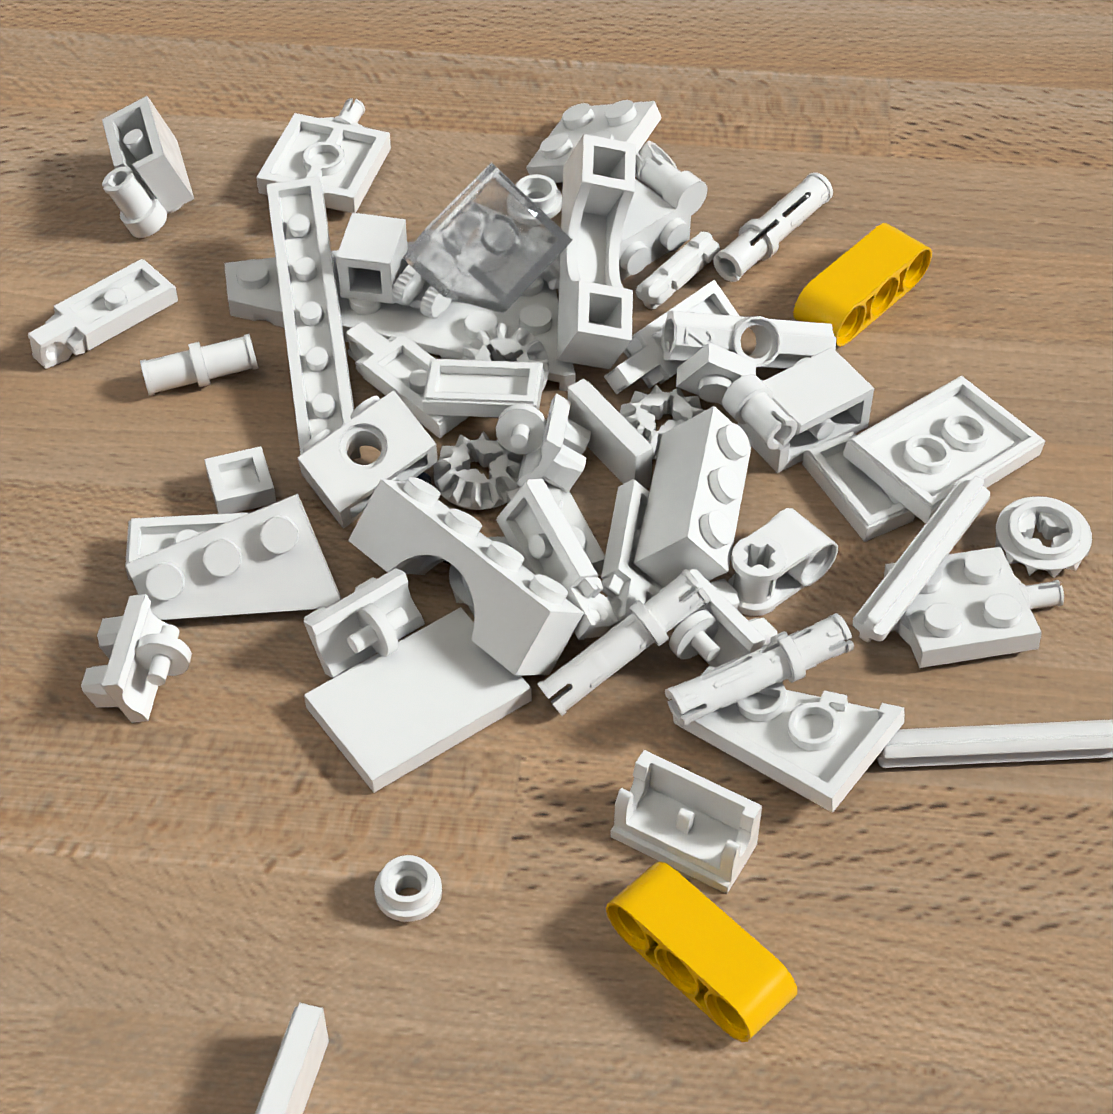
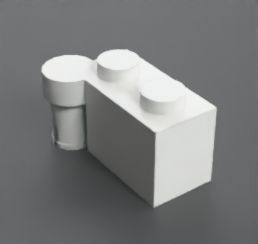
(148, 168)
(658, 213)
(800, 407)

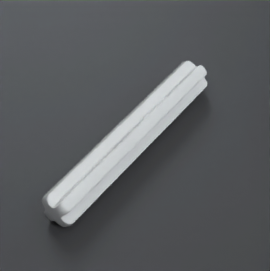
(921, 559)
(998, 744)

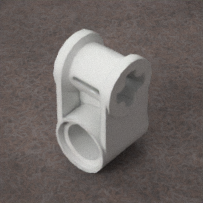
(779, 562)

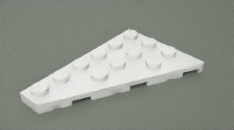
(255, 296)

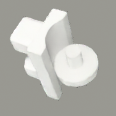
(550, 447)
(363, 623)
(718, 628)
(140, 657)

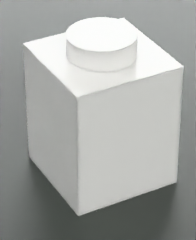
(371, 257)

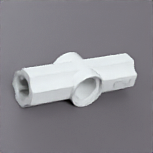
(777, 341)

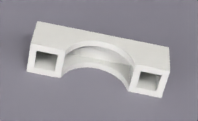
(592, 301)
(516, 614)

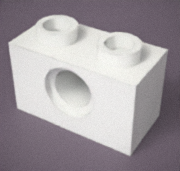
(377, 423)

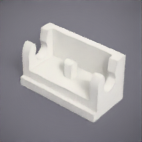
(687, 822)

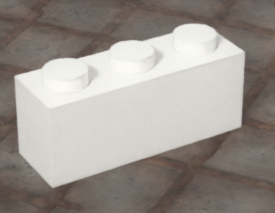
(694, 499)

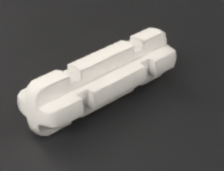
(677, 270)

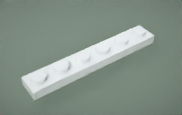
(310, 308)

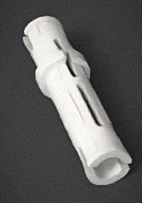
(741, 255)
(625, 641)
(780, 660)

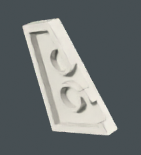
(240, 567)
(802, 738)

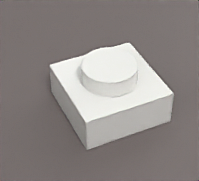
(712, 372)
(240, 481)

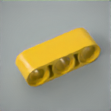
(864, 282)
(702, 951)

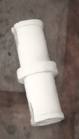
(198, 364)

